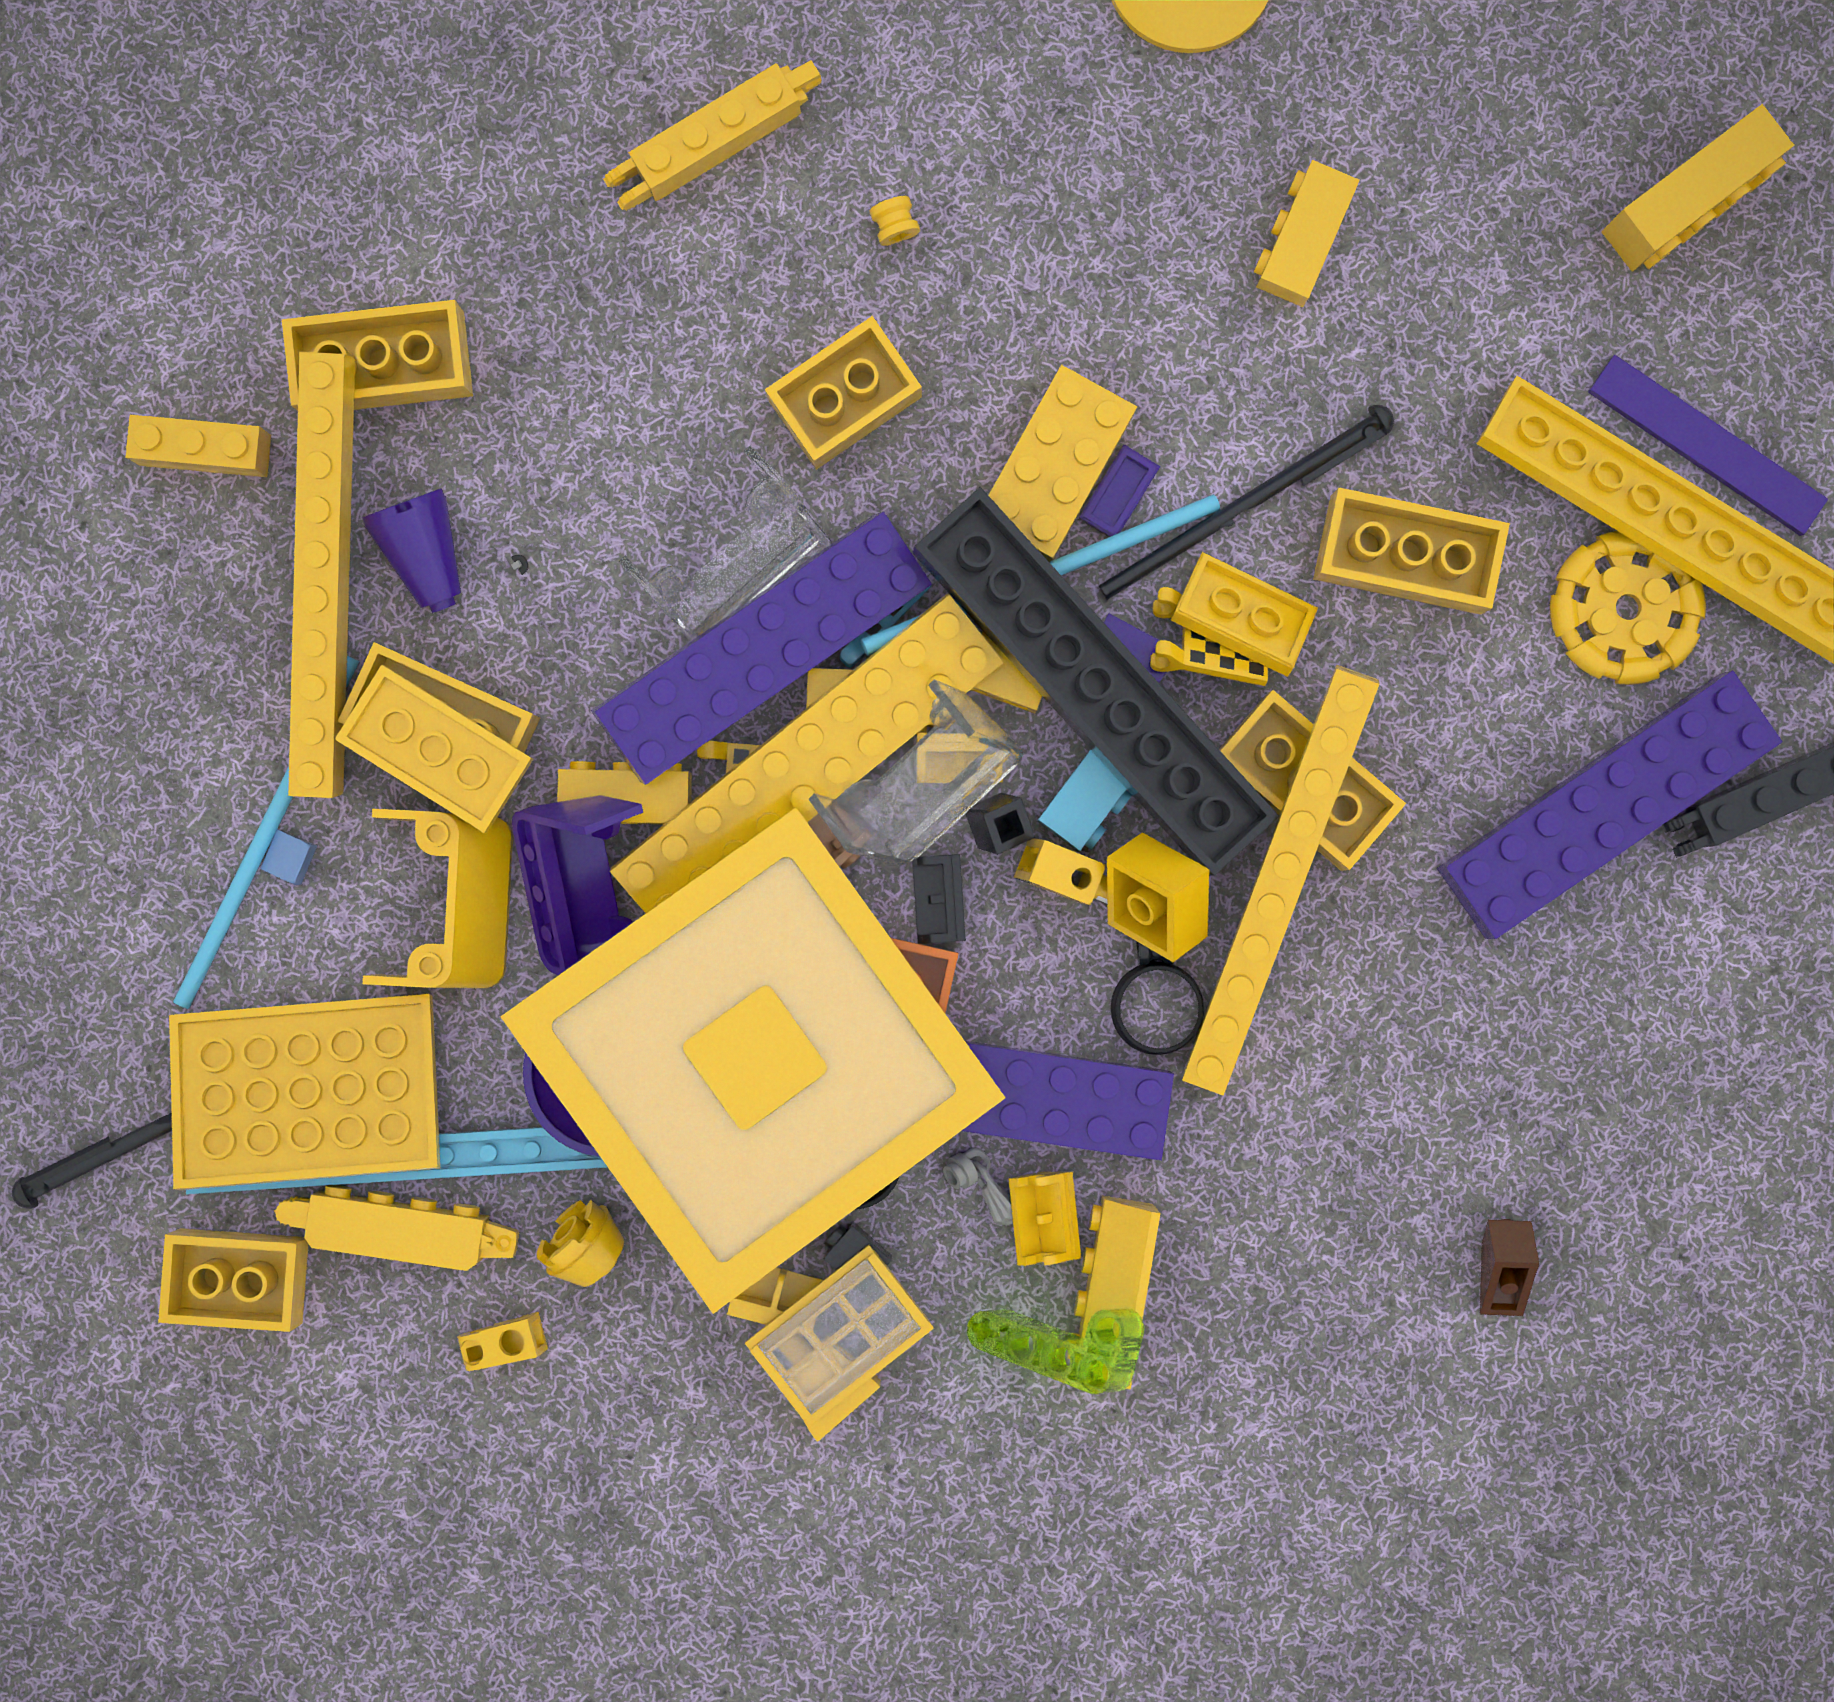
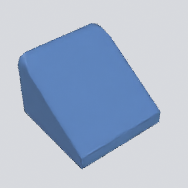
(288, 857)

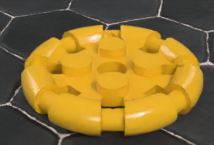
(1613, 631)

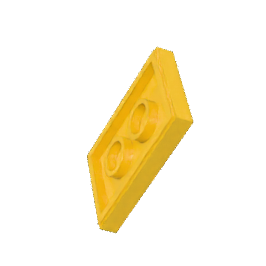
(1244, 614)

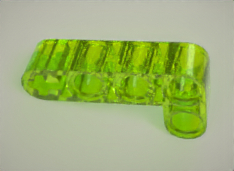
(1051, 1343)

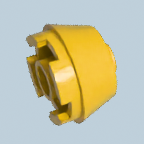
(583, 1245)

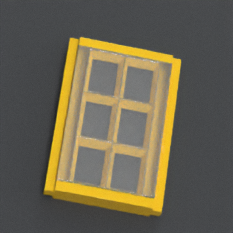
(839, 1335)

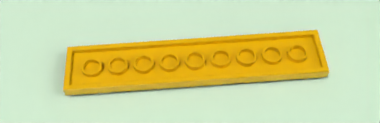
(1664, 514)
(816, 752)

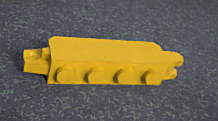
(714, 133)
(396, 1229)

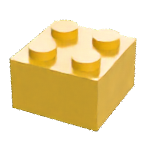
(1157, 896)

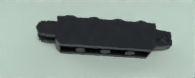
(1757, 801)

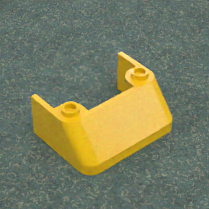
(475, 903)

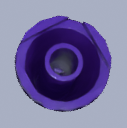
(419, 547)

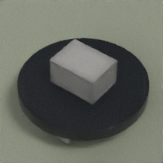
(520, 563)

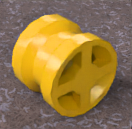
(894, 220)

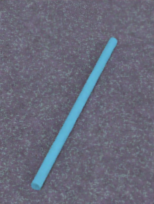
(1090, 553)
(240, 884)

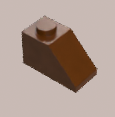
(1507, 1267)

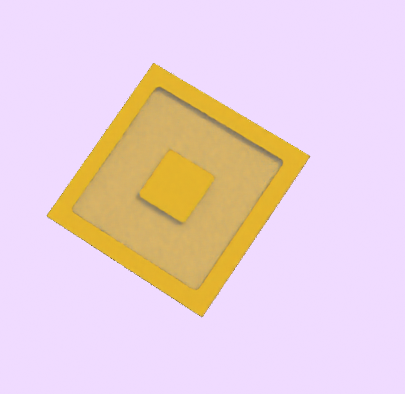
(753, 1059)

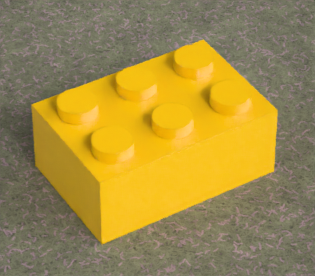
(844, 392)
(233, 1280)

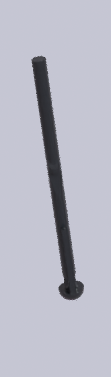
(1306, 469)
(51, 1177)

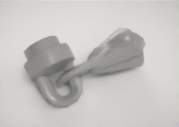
(964, 1173)

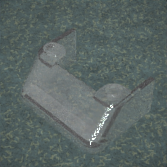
(761, 555)
(926, 786)

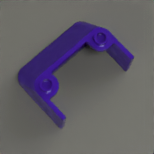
(570, 875)

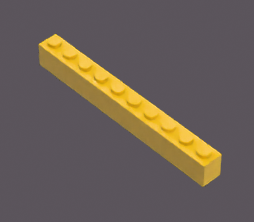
(321, 573)
(1280, 878)

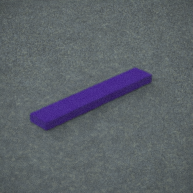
(1707, 445)

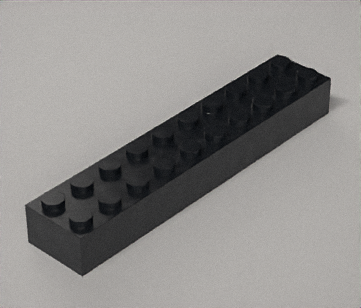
(1094, 682)

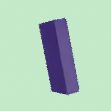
(1119, 492)

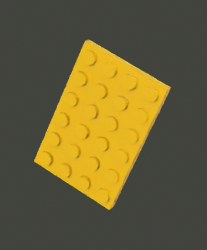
(303, 1092)

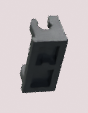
(938, 899)

